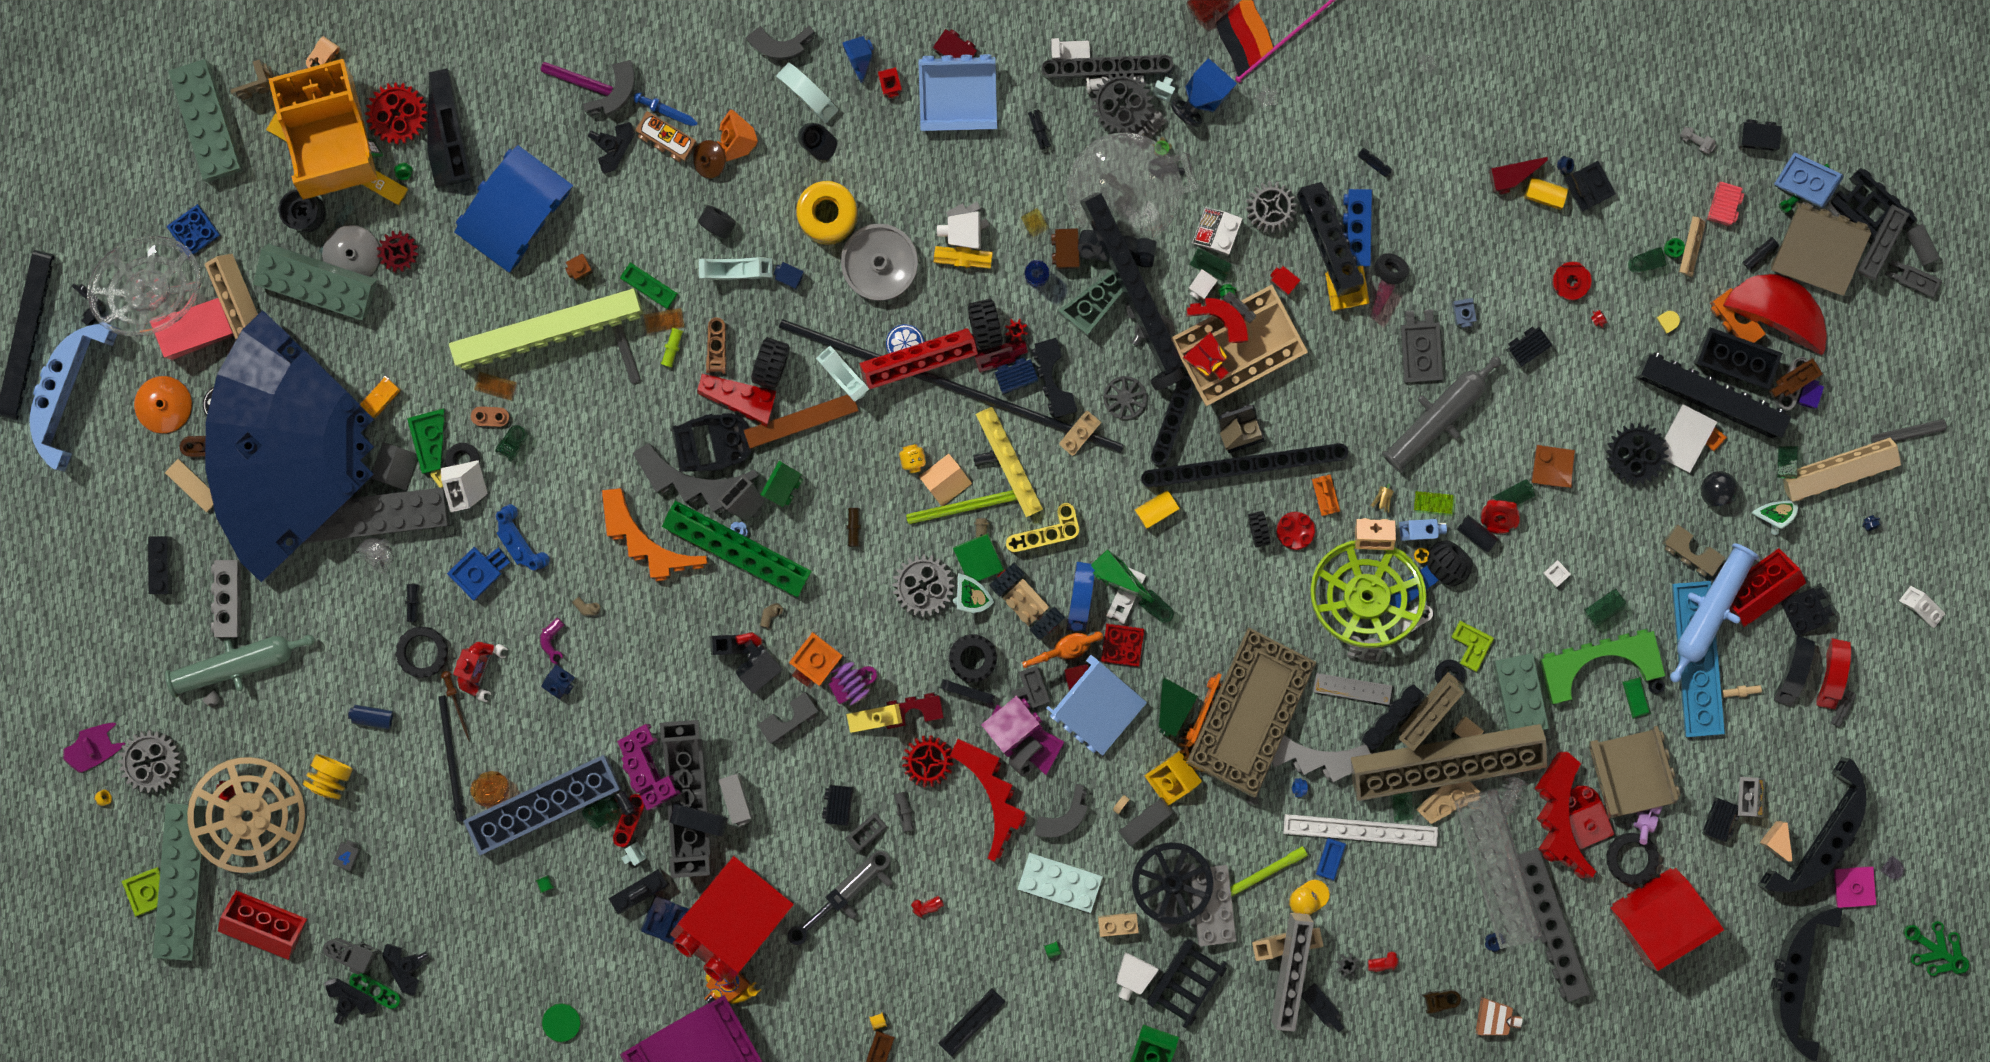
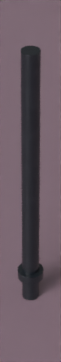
(458, 808)

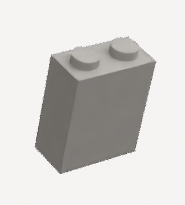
(736, 799)

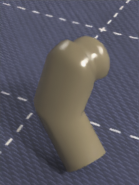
(586, 609)

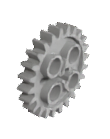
(915, 569)
(145, 745)

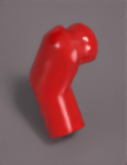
(742, 639)

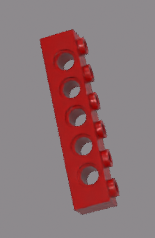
(918, 358)

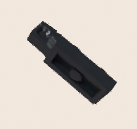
(1322, 1007)

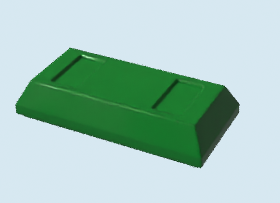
(1636, 697)

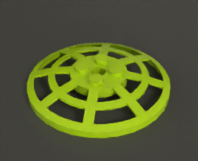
(1367, 584)

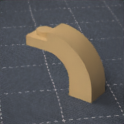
(1273, 945)

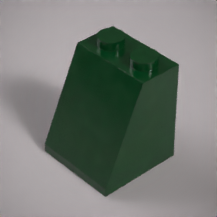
(1173, 707)

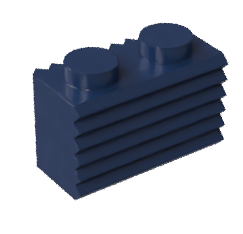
(1016, 376)

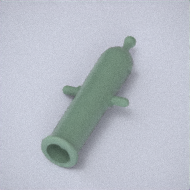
(233, 664)

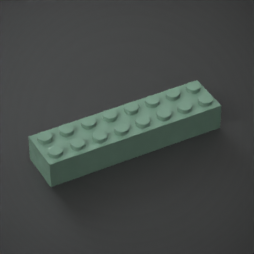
(179, 885)

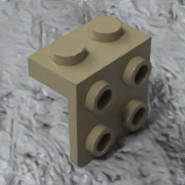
(261, 85)

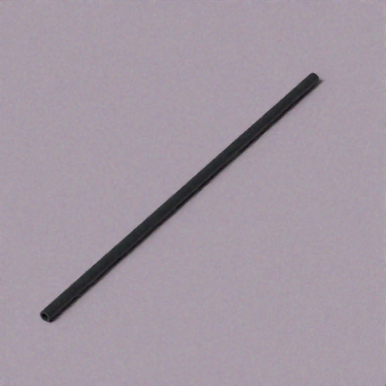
(950, 385)

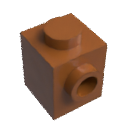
(578, 267)

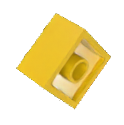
(1173, 778)

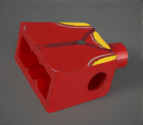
(1207, 357)

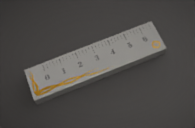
(1352, 688)

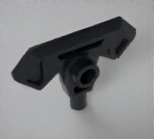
(613, 145)
(403, 967)
(348, 999)

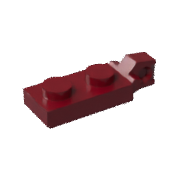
(1000, 355)

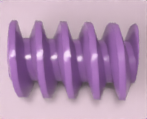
(851, 682)

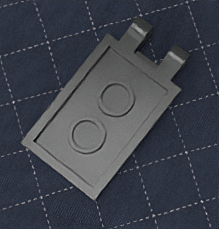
(1421, 348)

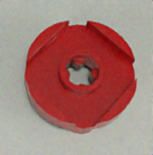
(1578, 289)
(1507, 510)

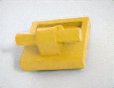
(1350, 300)

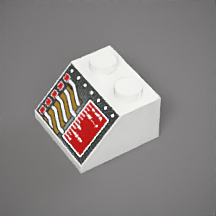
(1217, 231)

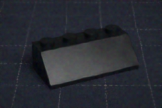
(1738, 358)

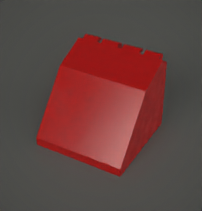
(1665, 919)

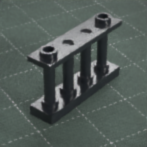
(1168, 982)

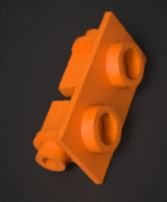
(1325, 495)

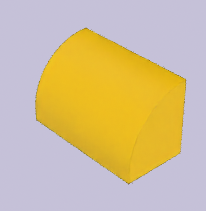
(1546, 193)
(1156, 509)

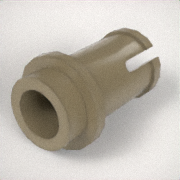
(981, 526)

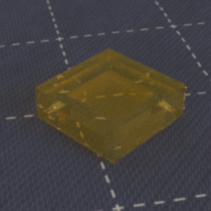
(1033, 221)

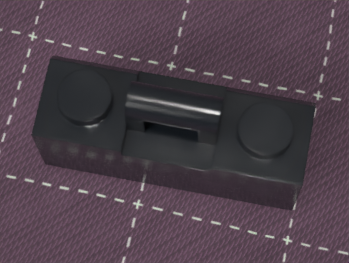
(639, 891)

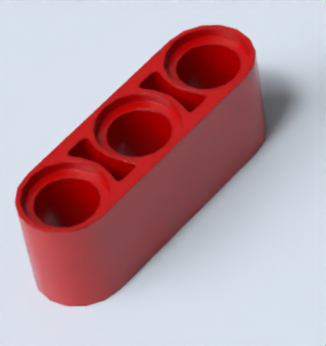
(629, 830)

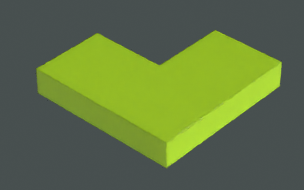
(1477, 643)

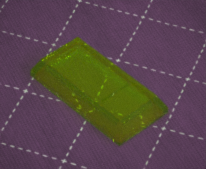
(1433, 502)

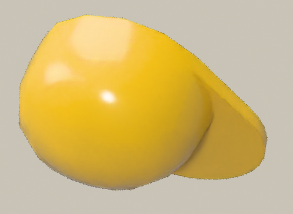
(1309, 897)

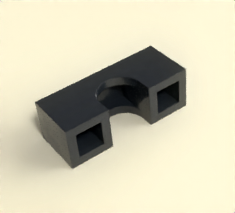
(158, 565)

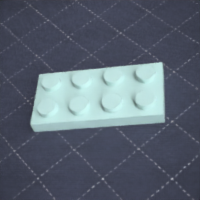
(1060, 882)

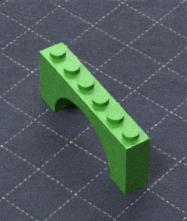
(1638, 649)

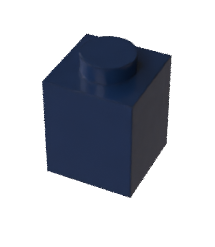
(788, 275)

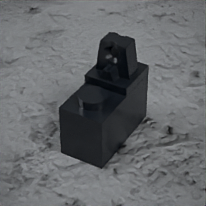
(759, 668)

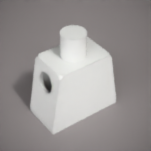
(962, 230)
(1134, 975)

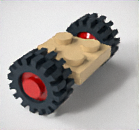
(1026, 602)

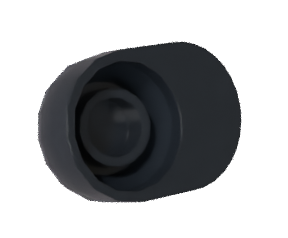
(817, 141)

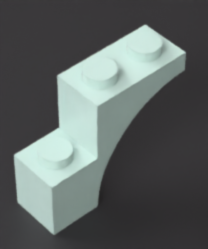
(735, 268)

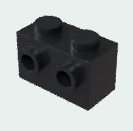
(1760, 136)

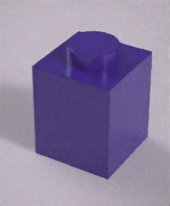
(1810, 395)

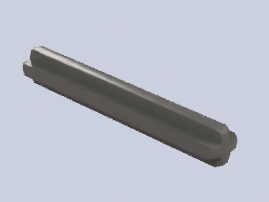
(626, 354)
(1912, 431)

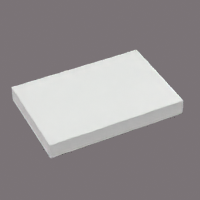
(1687, 437)

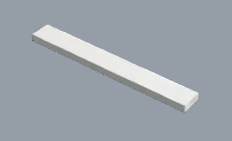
(1360, 830)

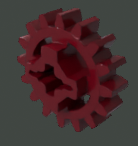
(392, 260)

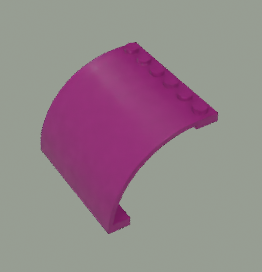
(701, 1036)

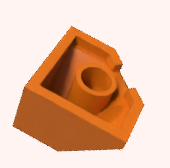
(737, 136)

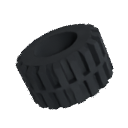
(985, 324)
(770, 363)
(988, 650)

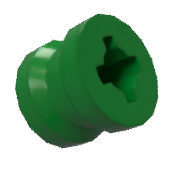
(1676, 245)

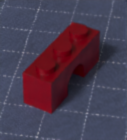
(929, 706)

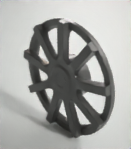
(1124, 397)

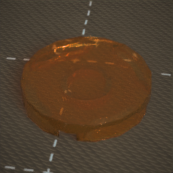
(489, 788)

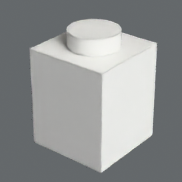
(1201, 285)

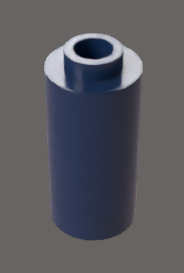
(371, 717)

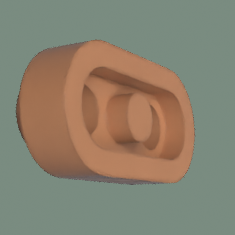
(489, 417)

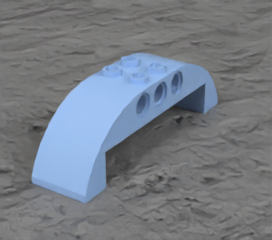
(46, 419)

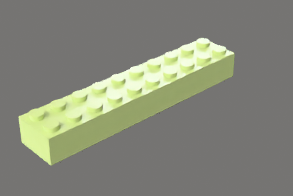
(546, 328)

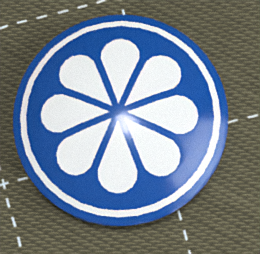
(903, 337)

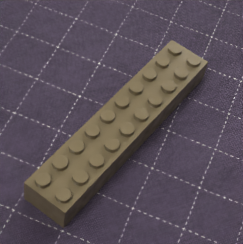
(1449, 762)

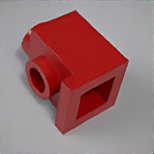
(886, 76)

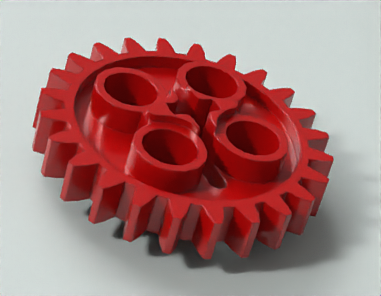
(381, 105)

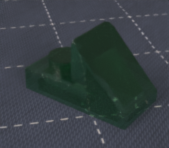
(1402, 806)

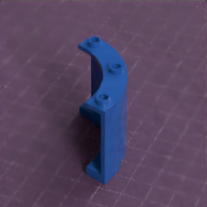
(512, 207)

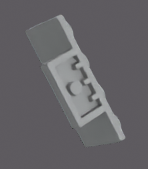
(1216, 921)

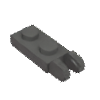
(1915, 279)

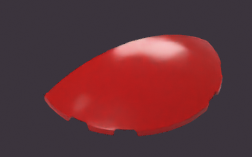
(1783, 306)

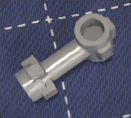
(1706, 145)

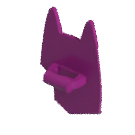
(91, 748)

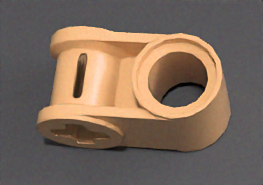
(323, 52)

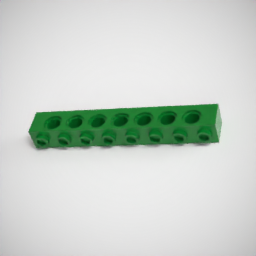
(736, 548)

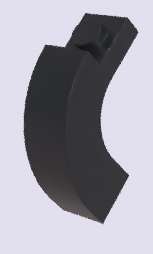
(1797, 670)

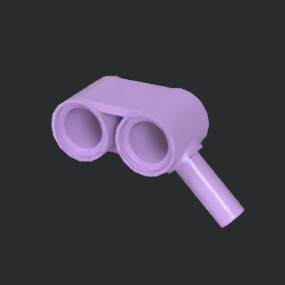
(1647, 823)

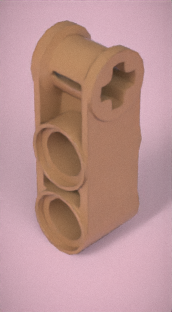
(716, 357)

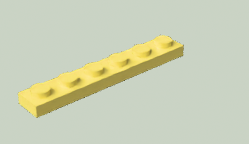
(1009, 461)

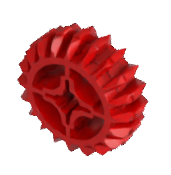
(925, 777)

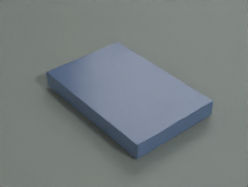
(1808, 180)

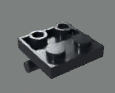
(1589, 186)

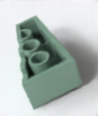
(1092, 304)

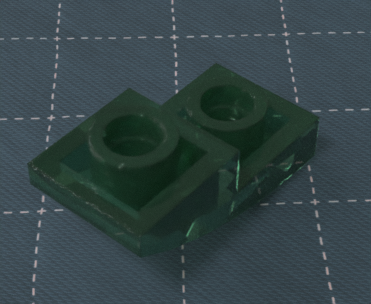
(1787, 462)

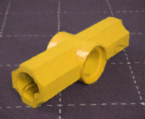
(963, 257)

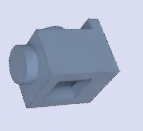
(1458, 307)

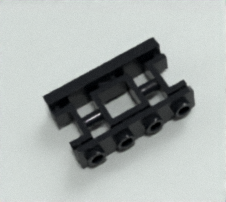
(1878, 195)

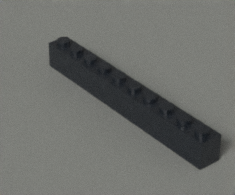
(1131, 282)

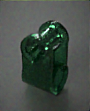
(1650, 260)
(511, 443)
(1156, 606)
(602, 813)

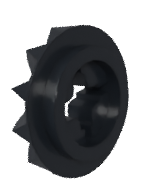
(1454, 666)

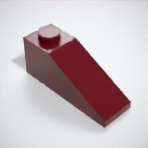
(1509, 176)

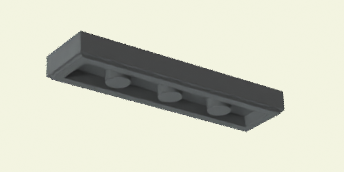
(1883, 242)

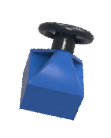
(1205, 91)

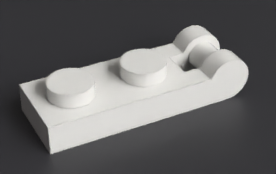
(1125, 600)

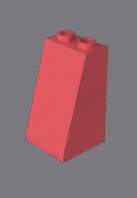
(195, 330)

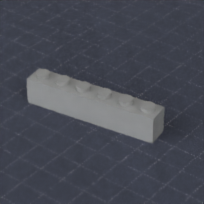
(1292, 971)

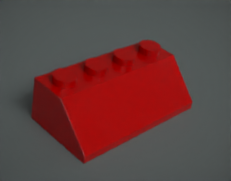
(1766, 586)
(261, 924)

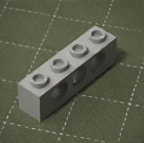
(233, 607)

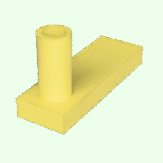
(874, 718)

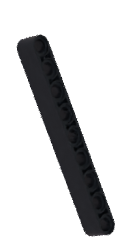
(24, 334)

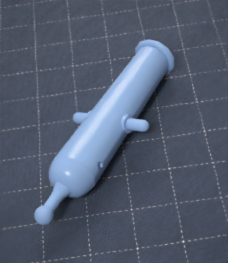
(1713, 608)

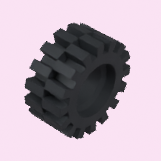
(1259, 529)

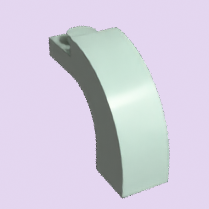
(807, 92)
(842, 374)

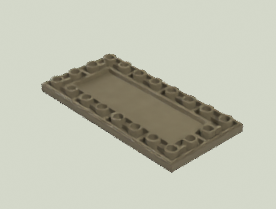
(1251, 712)

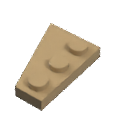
(1442, 800)

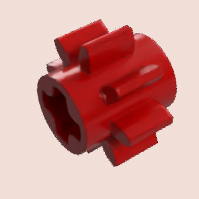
(1013, 325)

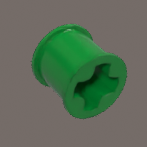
(544, 883)
(1052, 950)

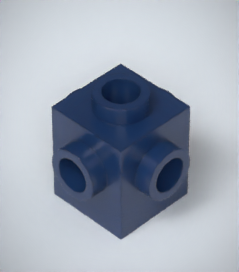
(558, 682)

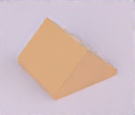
(945, 480)
(1778, 841)

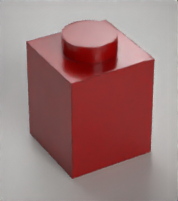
(1284, 280)

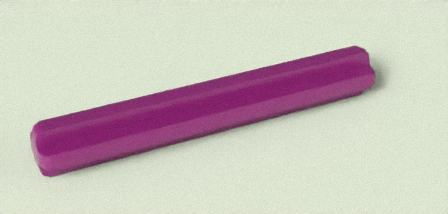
(576, 79)

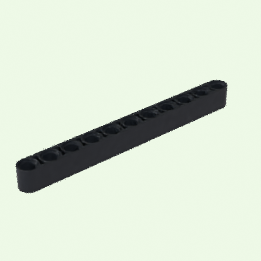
(1253, 465)

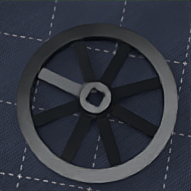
(1175, 889)

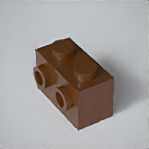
(1066, 248)

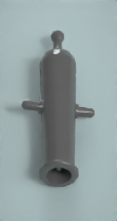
(1439, 416)

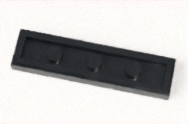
(971, 1022)

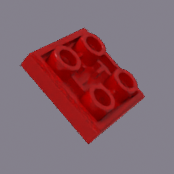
(1122, 645)

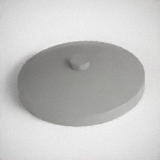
(879, 262)

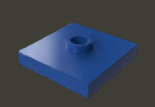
(474, 573)

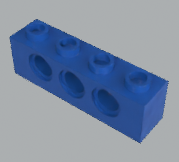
(1363, 198)

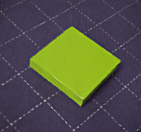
(143, 891)

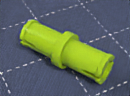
(672, 347)

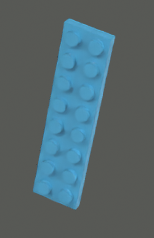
(1699, 679)

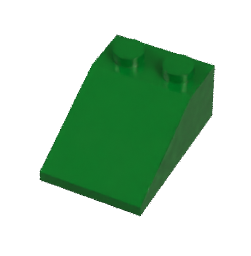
(781, 484)
(1116, 573)
(1154, 1046)

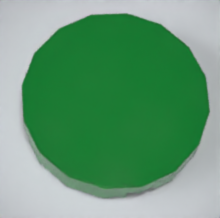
(561, 1022)

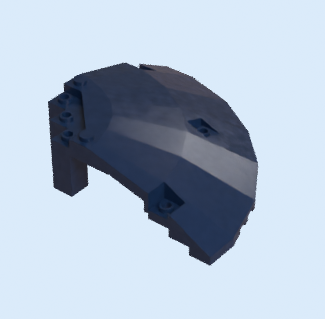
(300, 450)

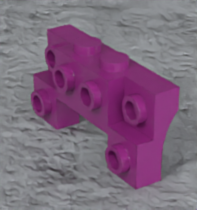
(642, 769)

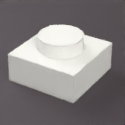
(1556, 573)

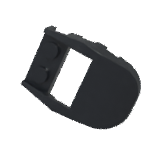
(726, 437)

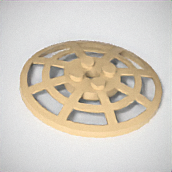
(237, 805)

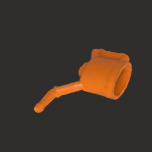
(1067, 647)

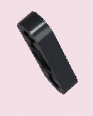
(967, 691)

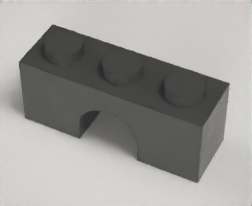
(803, 709)

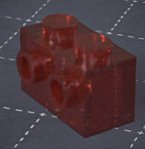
(1204, 9)

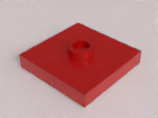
(1590, 824)

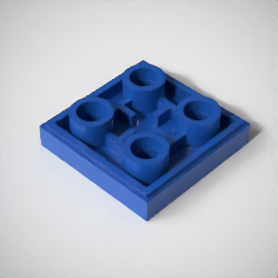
(193, 229)

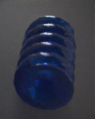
(1036, 265)

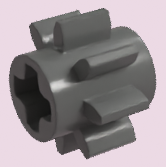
(1342, 963)

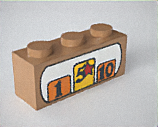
(665, 137)

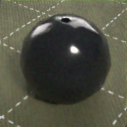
(1719, 489)

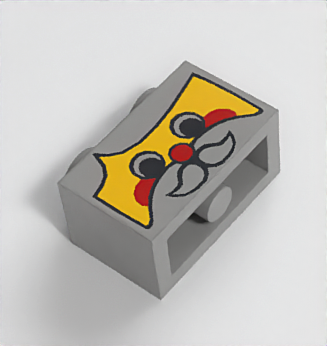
(1751, 797)

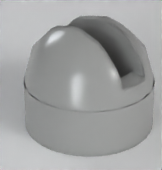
(211, 699)

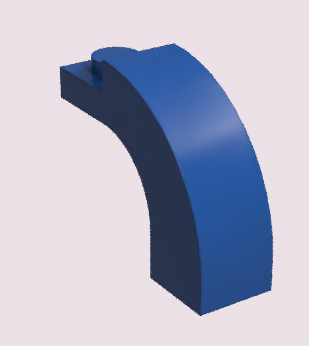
(1081, 597)

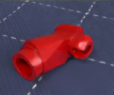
(927, 907)
(1381, 964)

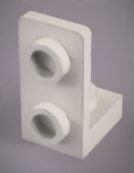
(1069, 49)
(1922, 606)

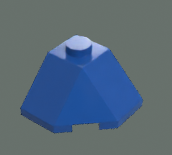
(859, 55)

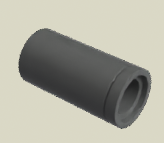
(1922, 244)

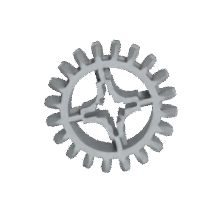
(1263, 202)

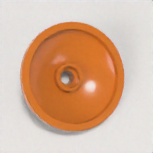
(175, 408)

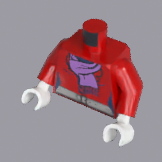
(473, 665)

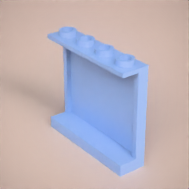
(957, 93)
(1098, 707)

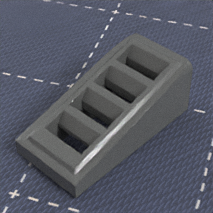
(852, 842)

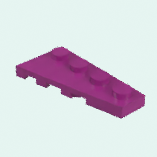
(1048, 752)

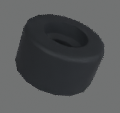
(716, 221)

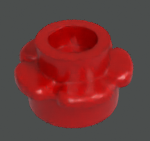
(1598, 318)

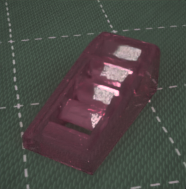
(1383, 293)

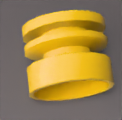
(327, 776)

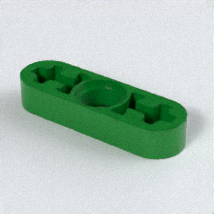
(384, 1001)

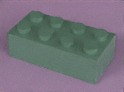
(1520, 691)

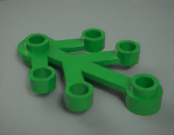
(1939, 950)

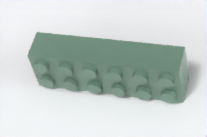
(205, 120)
(314, 281)

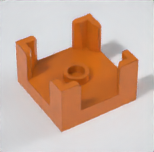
(816, 659)

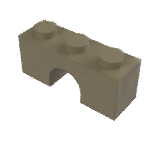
(1678, 543)

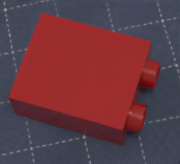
(730, 920)

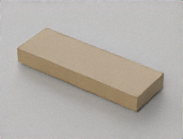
(1692, 246)
(191, 484)

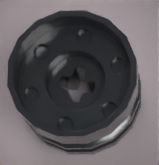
(291, 212)

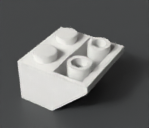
(463, 485)

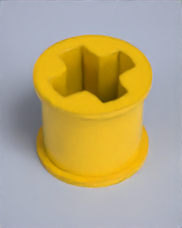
(1423, 551)
(878, 1021)

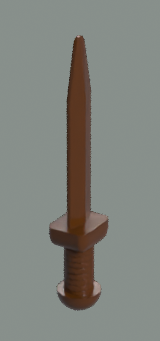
(451, 691)

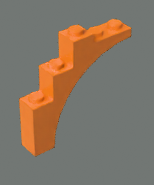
(660, 560)

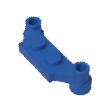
(515, 542)

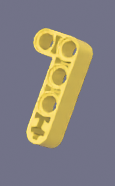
(1041, 533)

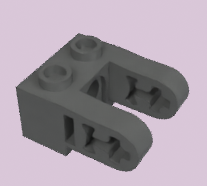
(355, 956)

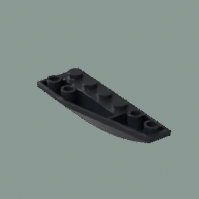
(445, 135)

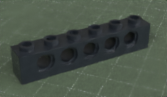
(1328, 249)

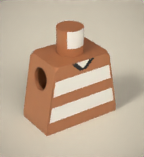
(1495, 1018)

